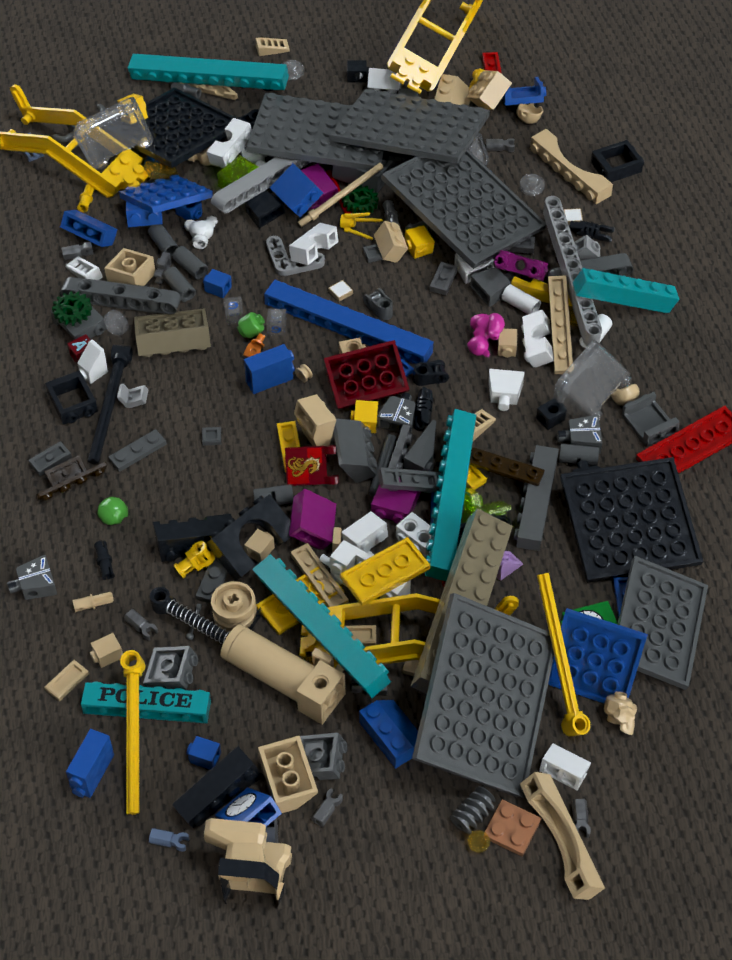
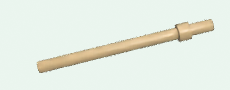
(314, 214)

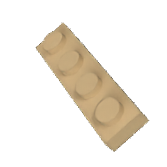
(307, 561)

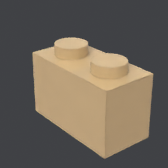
(390, 241)

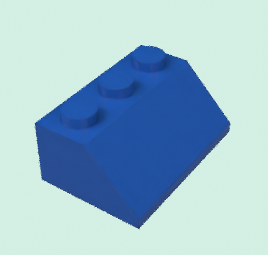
(389, 730)

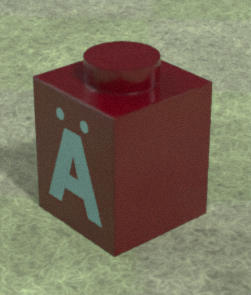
(77, 347)

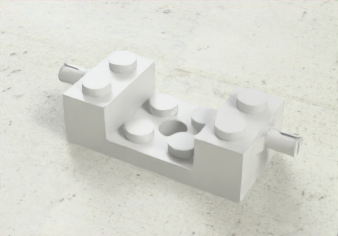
(348, 556)

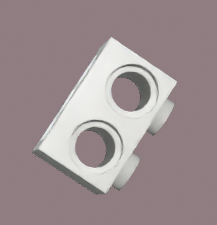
(415, 530)

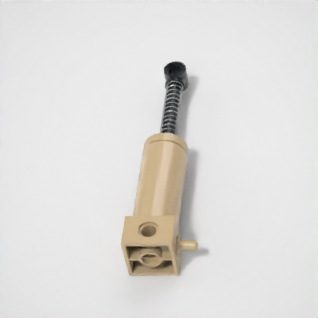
(313, 687)

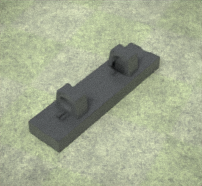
(409, 480)

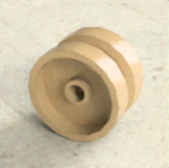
(233, 605)

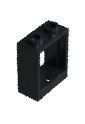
(599, 161)
(66, 384)

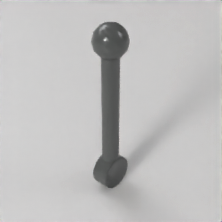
(189, 635)

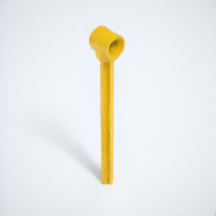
(573, 714)
(132, 747)

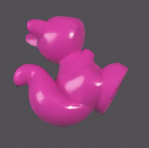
(485, 327)

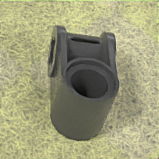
(379, 304)

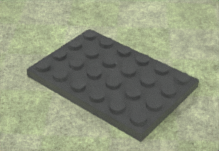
(671, 614)

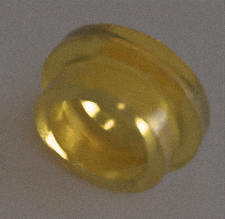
(478, 841)

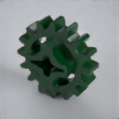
(361, 200)
(72, 308)

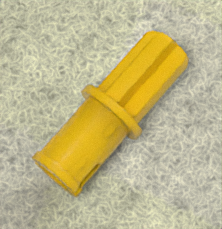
(85, 199)

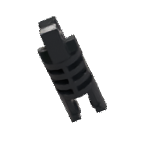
(591, 229)
(423, 408)

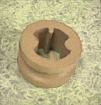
(303, 373)

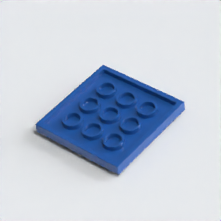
(165, 194)
(599, 655)

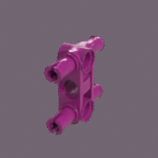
(509, 262)

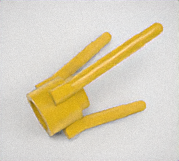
(348, 221)

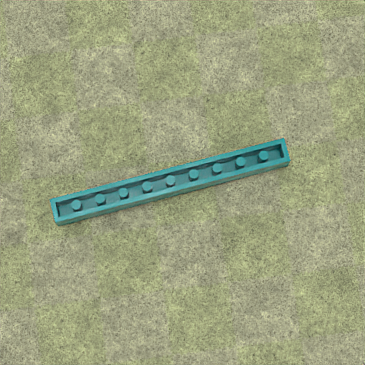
(208, 71)
(451, 494)
(322, 626)

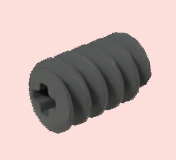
(471, 810)

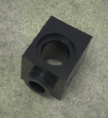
(357, 71)
(551, 413)

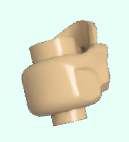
(621, 711)

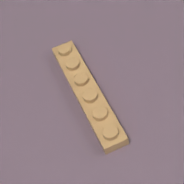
(560, 323)

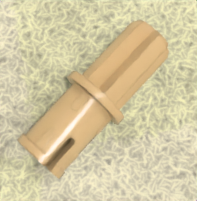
(92, 601)

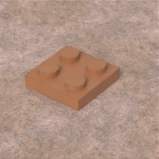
(512, 827)

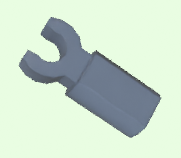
(168, 839)

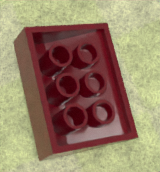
(366, 374)

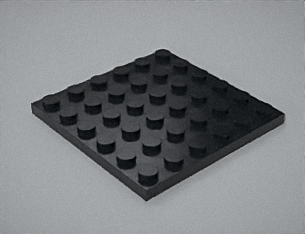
(182, 127)
(630, 514)

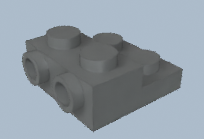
(171, 667)
(325, 754)

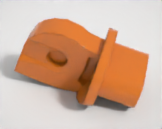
(254, 346)

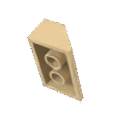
(452, 90)
(287, 773)

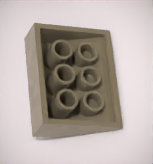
(172, 332)

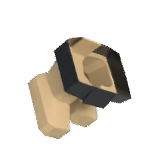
(249, 859)

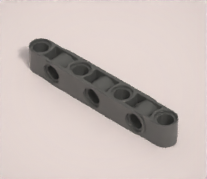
(124, 295)

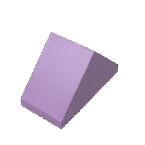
(508, 565)

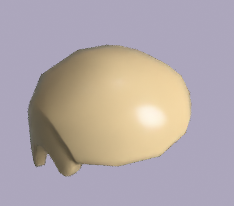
(529, 113)
(624, 395)

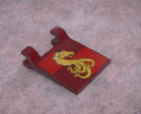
(309, 465)

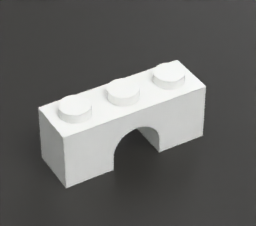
(238, 135)
(305, 248)
(537, 348)

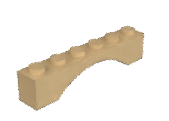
(592, 185)
(579, 869)

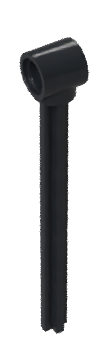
(120, 358)

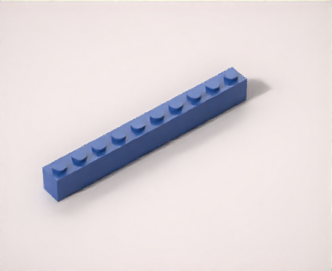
(346, 321)

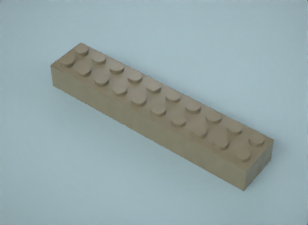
(470, 576)

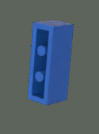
(88, 228)

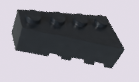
(178, 537)
(217, 787)

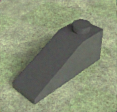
(422, 452)

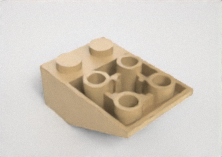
(315, 420)

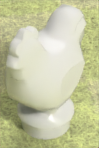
(201, 231)

